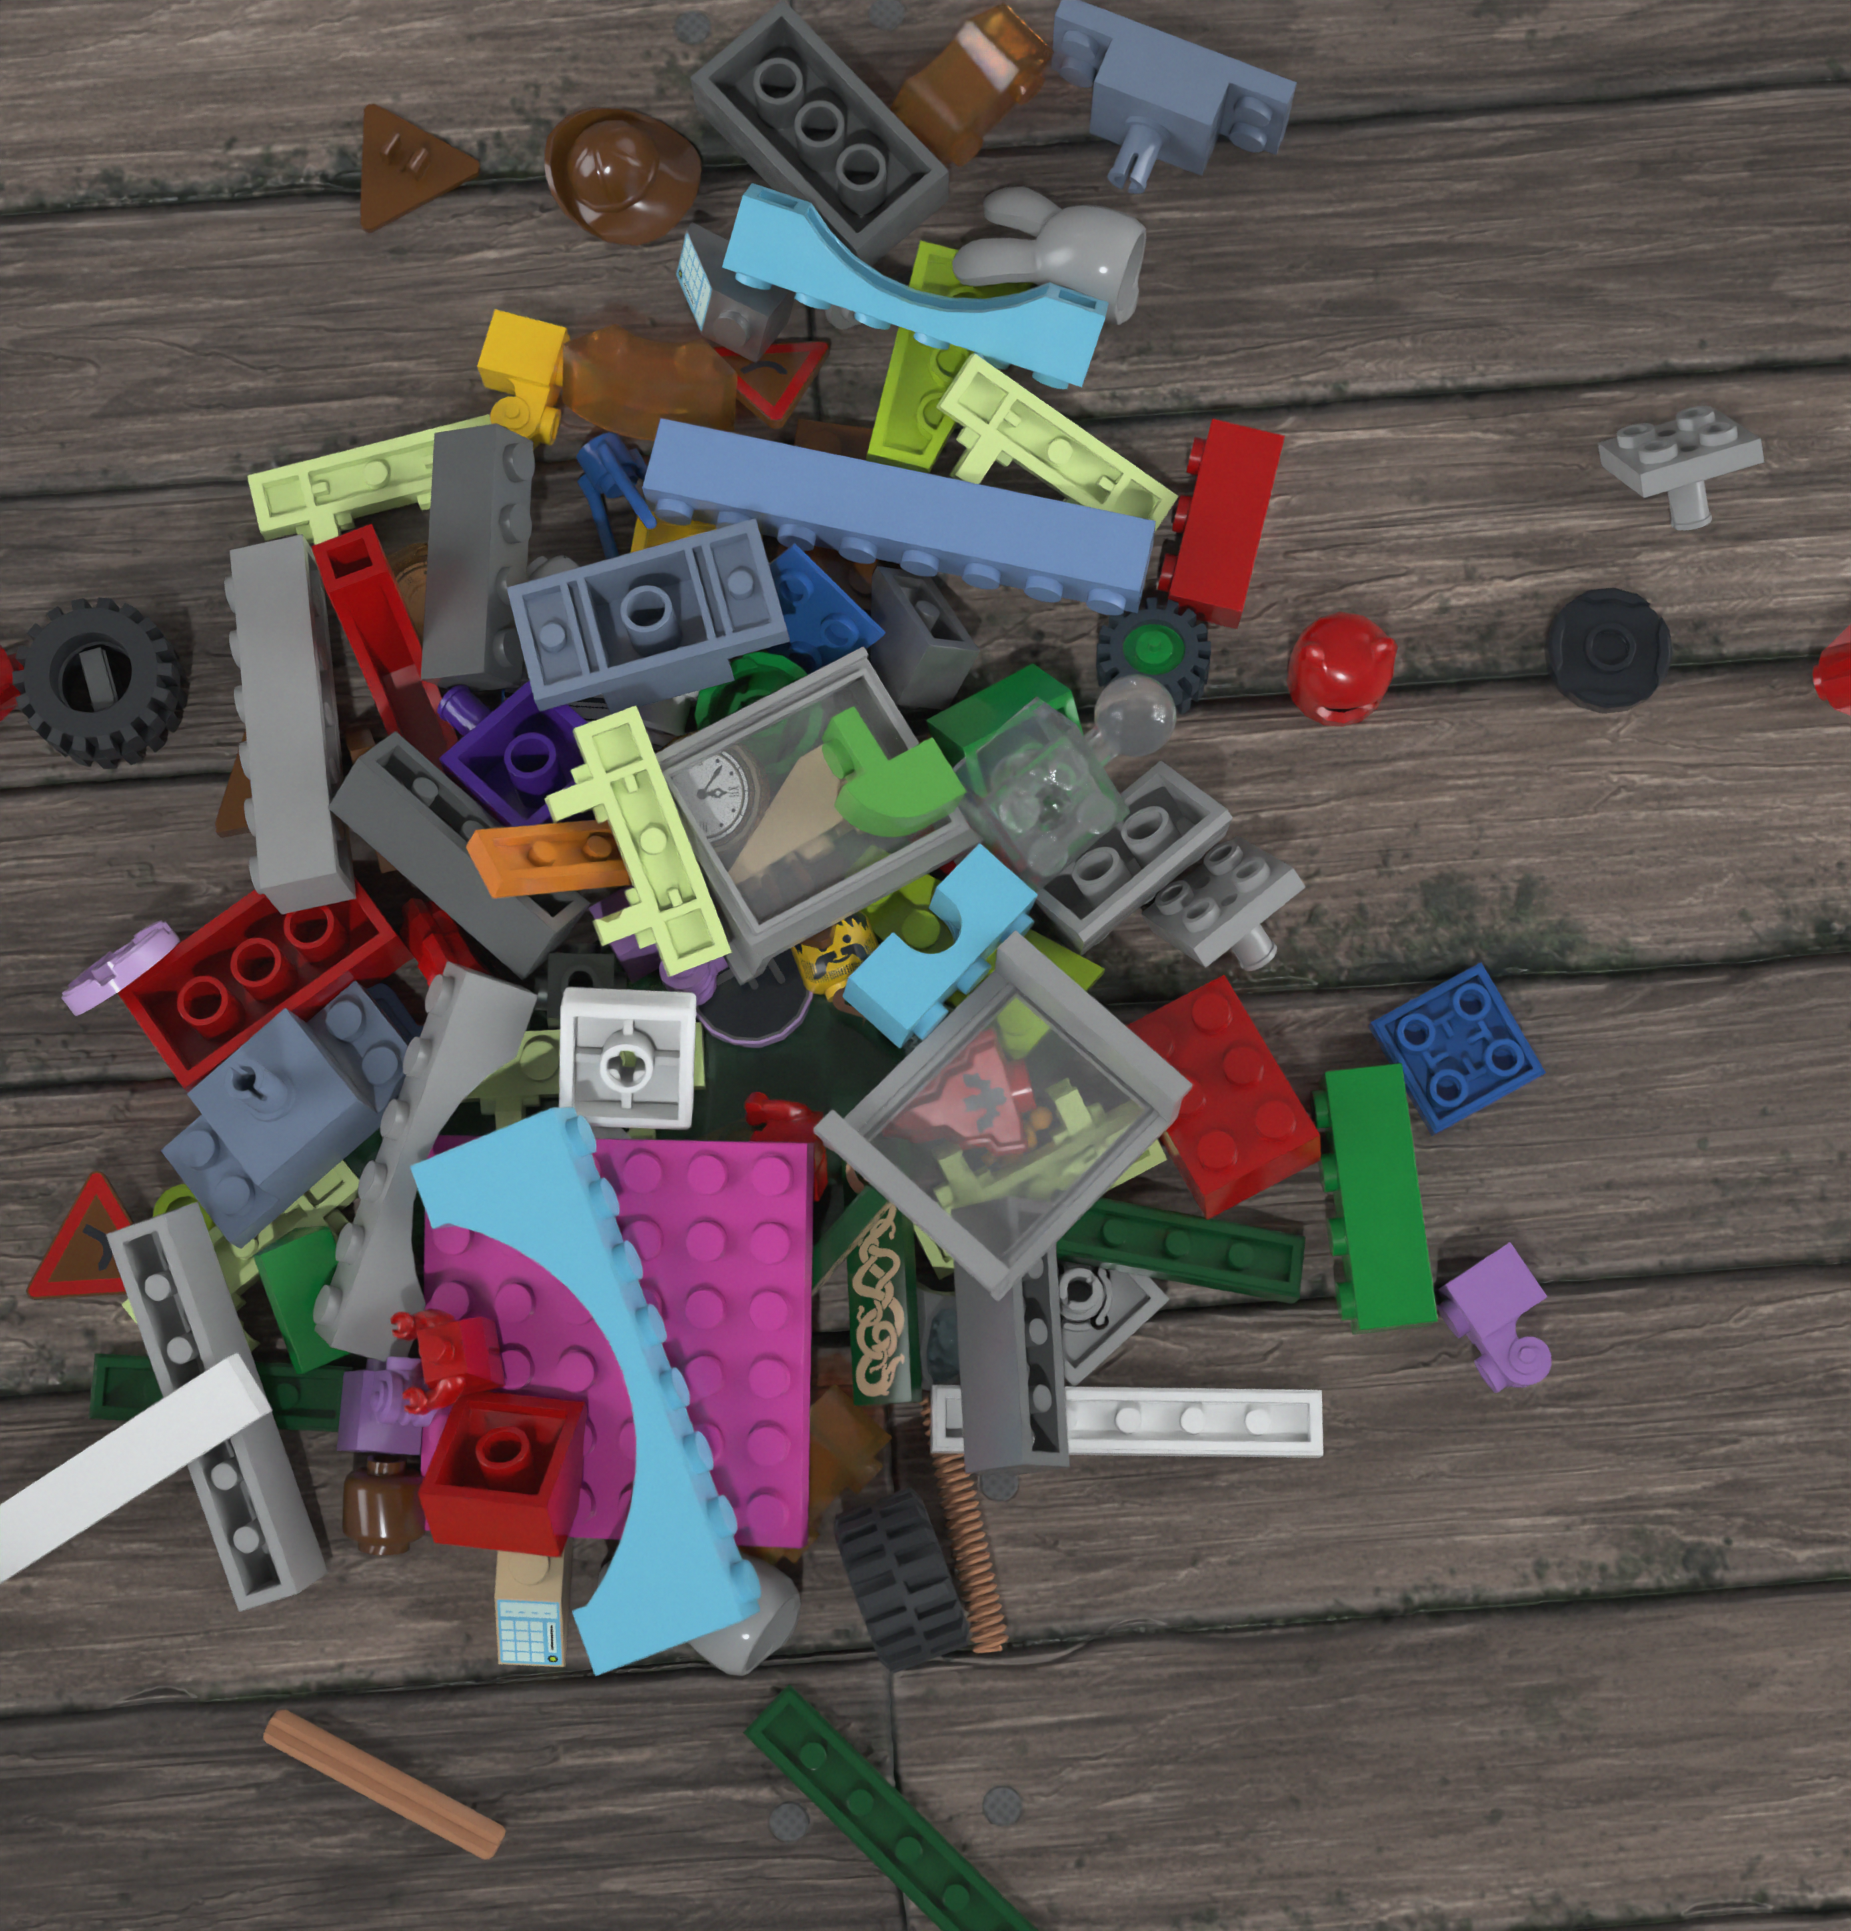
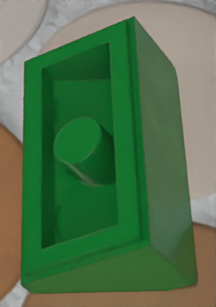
(293, 1275)

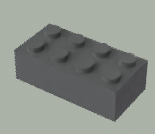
(820, 134)

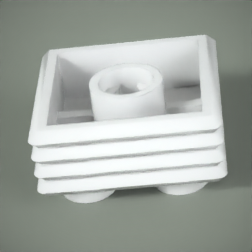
(650, 1024)

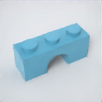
(906, 988)

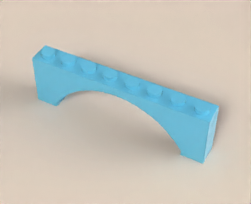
(678, 1553)

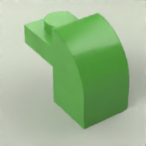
(887, 795)

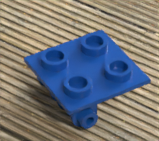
(817, 614)

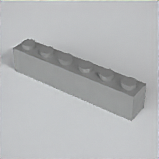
(289, 725)
(247, 1478)

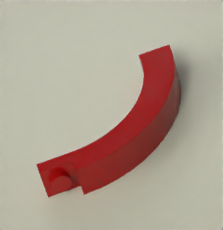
(384, 639)

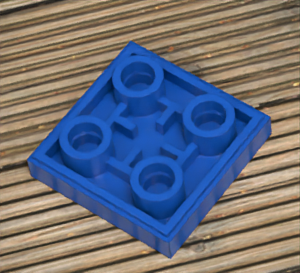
(1457, 1049)

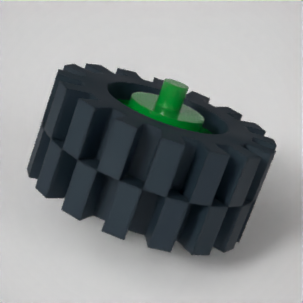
(1157, 646)

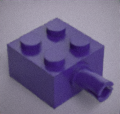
(512, 754)

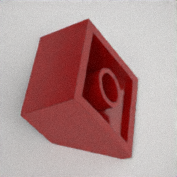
(506, 1474)

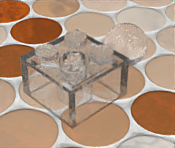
(1042, 785)

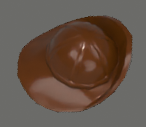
(621, 174)

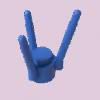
(615, 471)

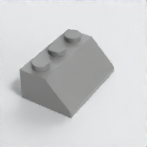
(1160, 838)

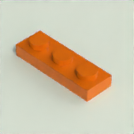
(547, 858)

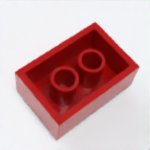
(1241, 1118)

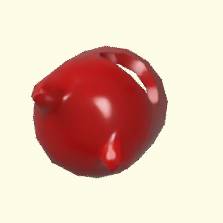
(1341, 665)

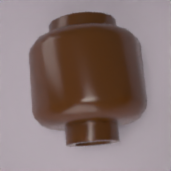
(383, 1505)

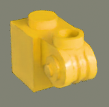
(525, 361)

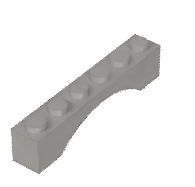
(468, 1035)

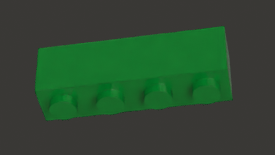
(1375, 1199)

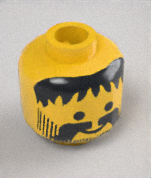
(829, 968)

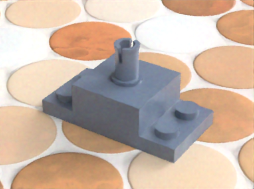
(1164, 93)
(649, 620)
(288, 1110)

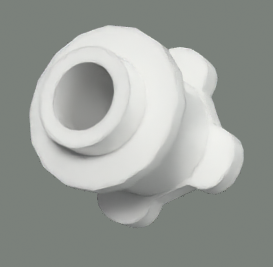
(667, 718)

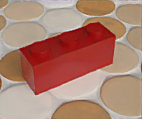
(1221, 521)

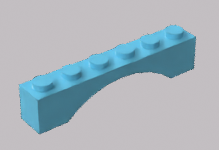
(791, 247)

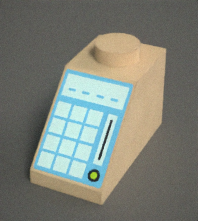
(533, 1607)

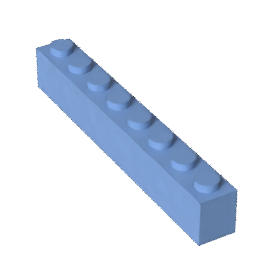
(900, 517)

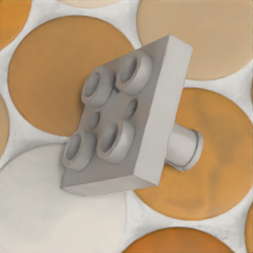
(1680, 458)
(1225, 904)
(1124, 1299)

